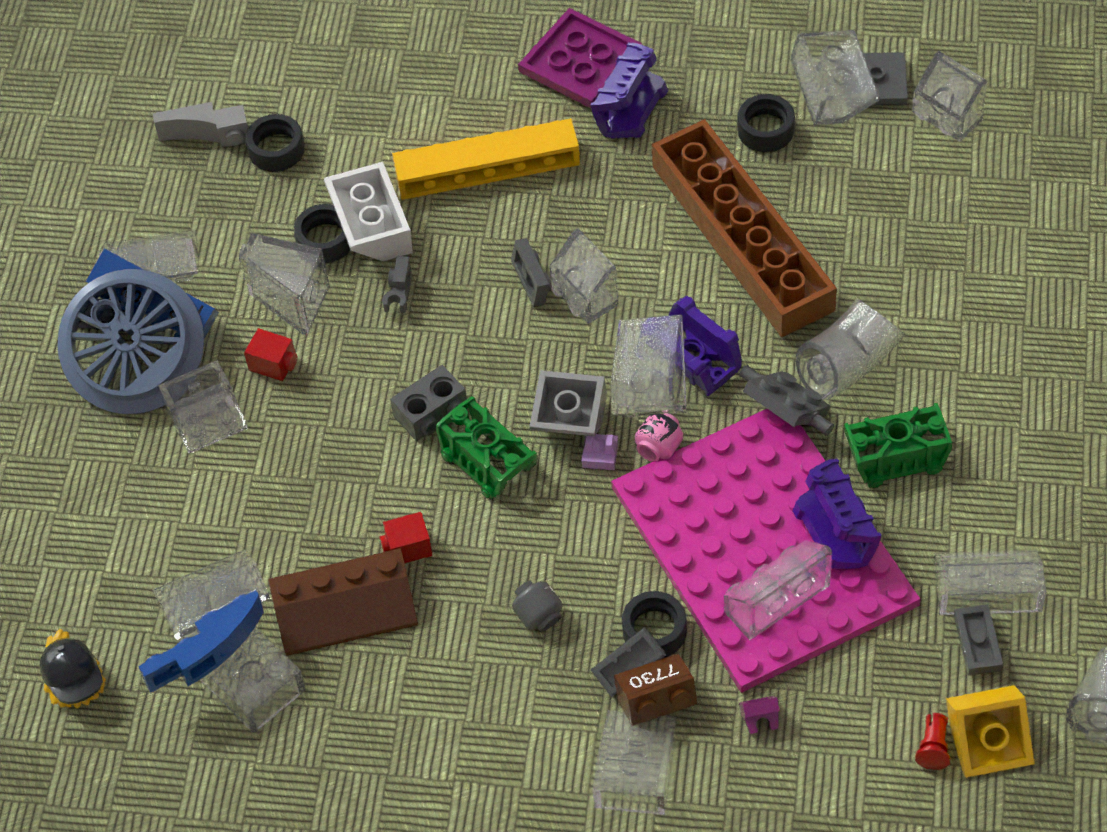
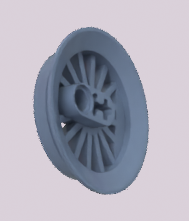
(143, 392)

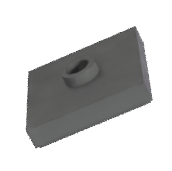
(889, 77)

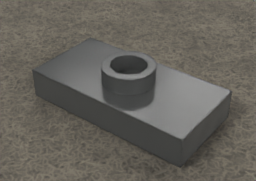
(635, 652)

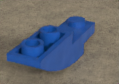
(217, 639)

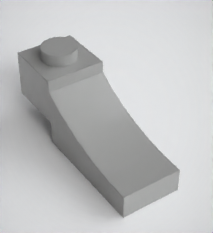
(203, 122)

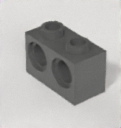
(426, 398)

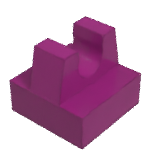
(758, 708)

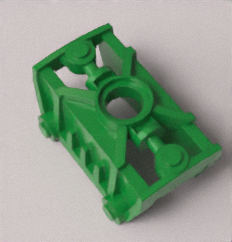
(904, 455)
(475, 457)

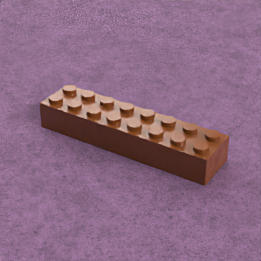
(744, 228)

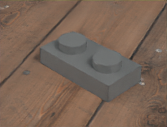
(530, 272)
(978, 640)

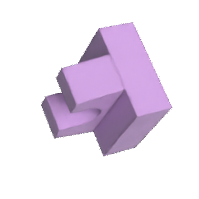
(600, 452)

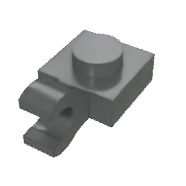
(400, 280)

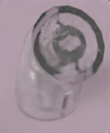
(846, 350)

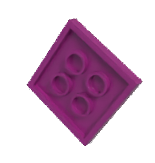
(575, 56)

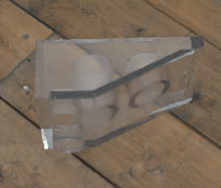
(649, 367)
(634, 764)

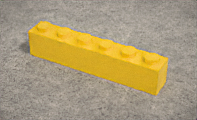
(486, 158)

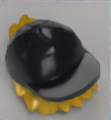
(70, 671)

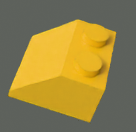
(990, 730)

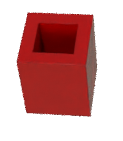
(270, 354)
(408, 534)

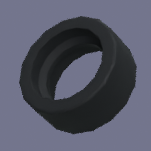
(272, 125)
(766, 140)
(316, 216)
(659, 602)

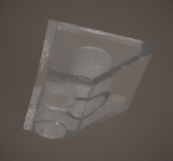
(950, 97)
(584, 278)

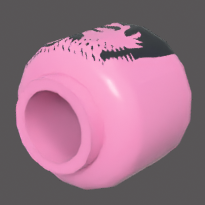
(658, 437)

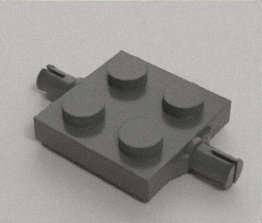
(787, 399)

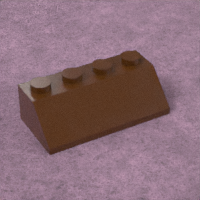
(343, 602)

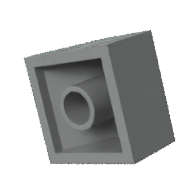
(569, 403)

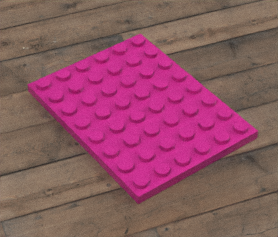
(728, 510)

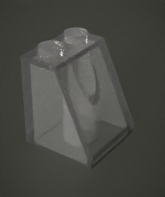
(285, 278)

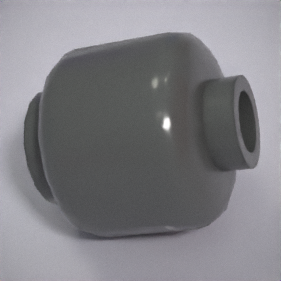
(537, 605)

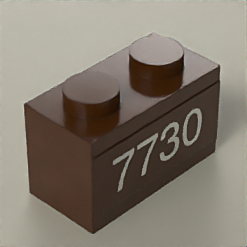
(655, 689)

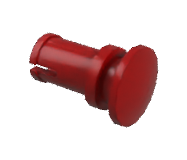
(933, 747)

